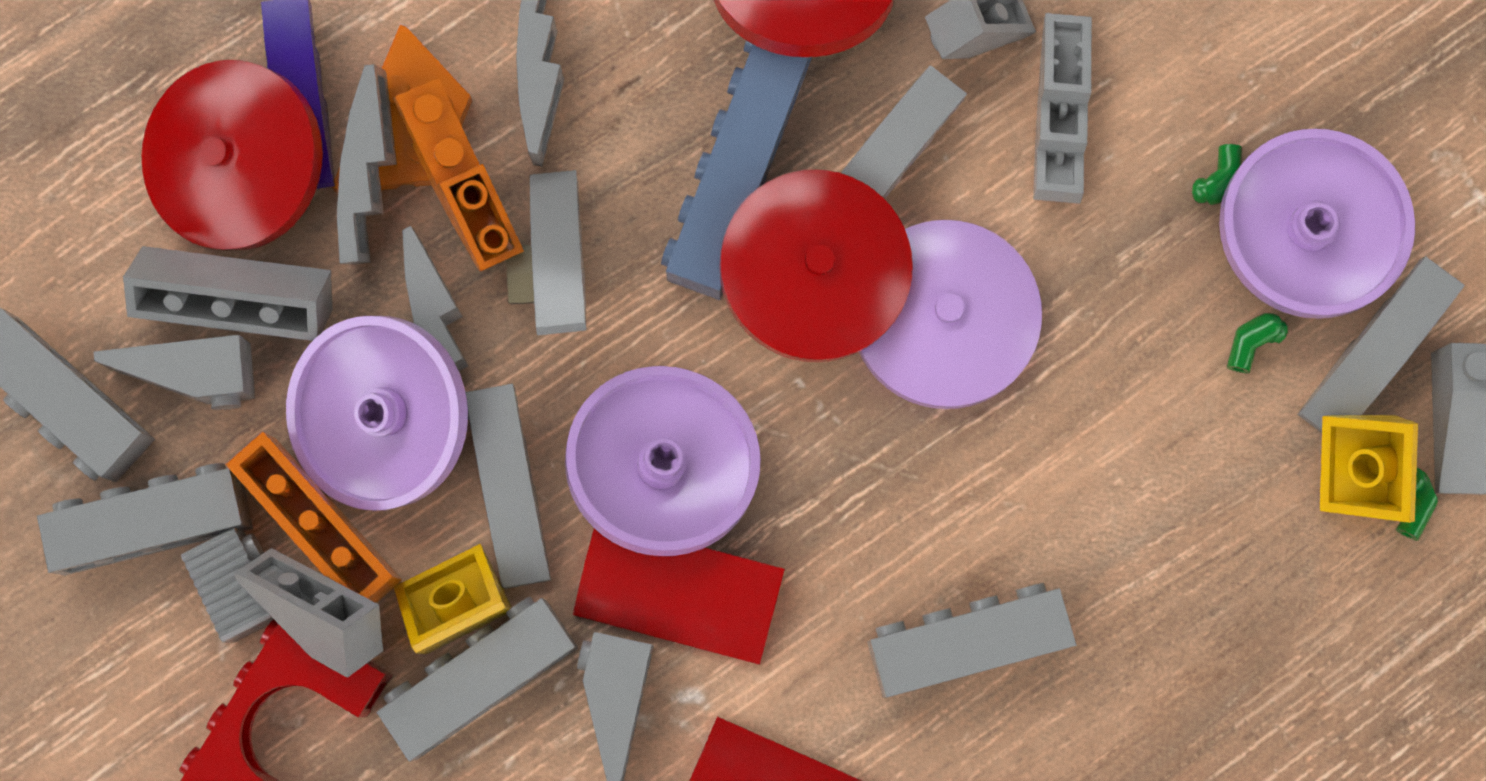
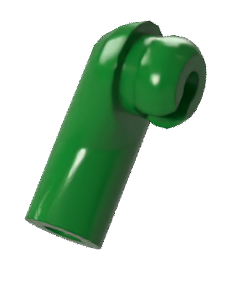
(1213, 188)
(1251, 335)
(1425, 505)

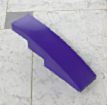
(293, 54)

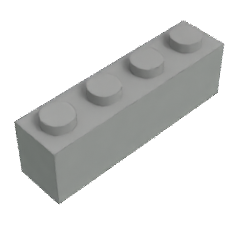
(228, 293)
(66, 404)
(143, 520)
(970, 642)
(475, 679)

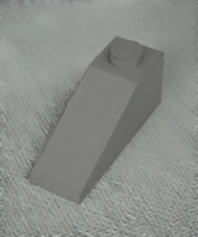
(203, 369)
(1459, 418)
(315, 611)
(614, 691)

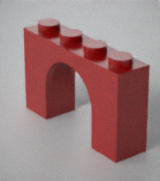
(280, 665)

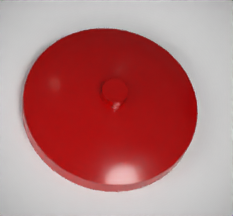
(804, 26)
(231, 155)
(815, 265)

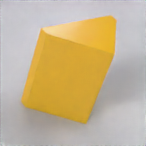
(1369, 466)
(451, 600)

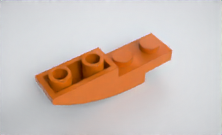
(457, 175)

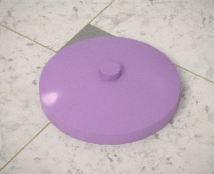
(1317, 223)
(964, 322)
(376, 412)
(662, 461)

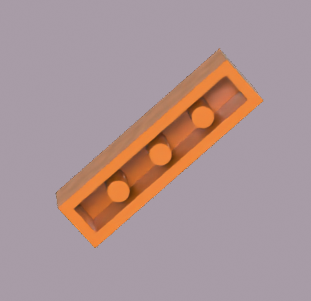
(312, 518)

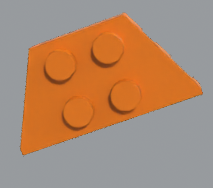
(408, 67)

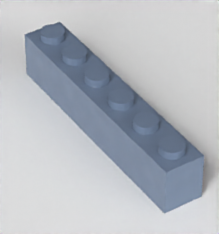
(737, 165)

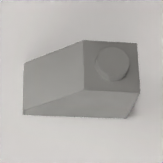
(977, 26)

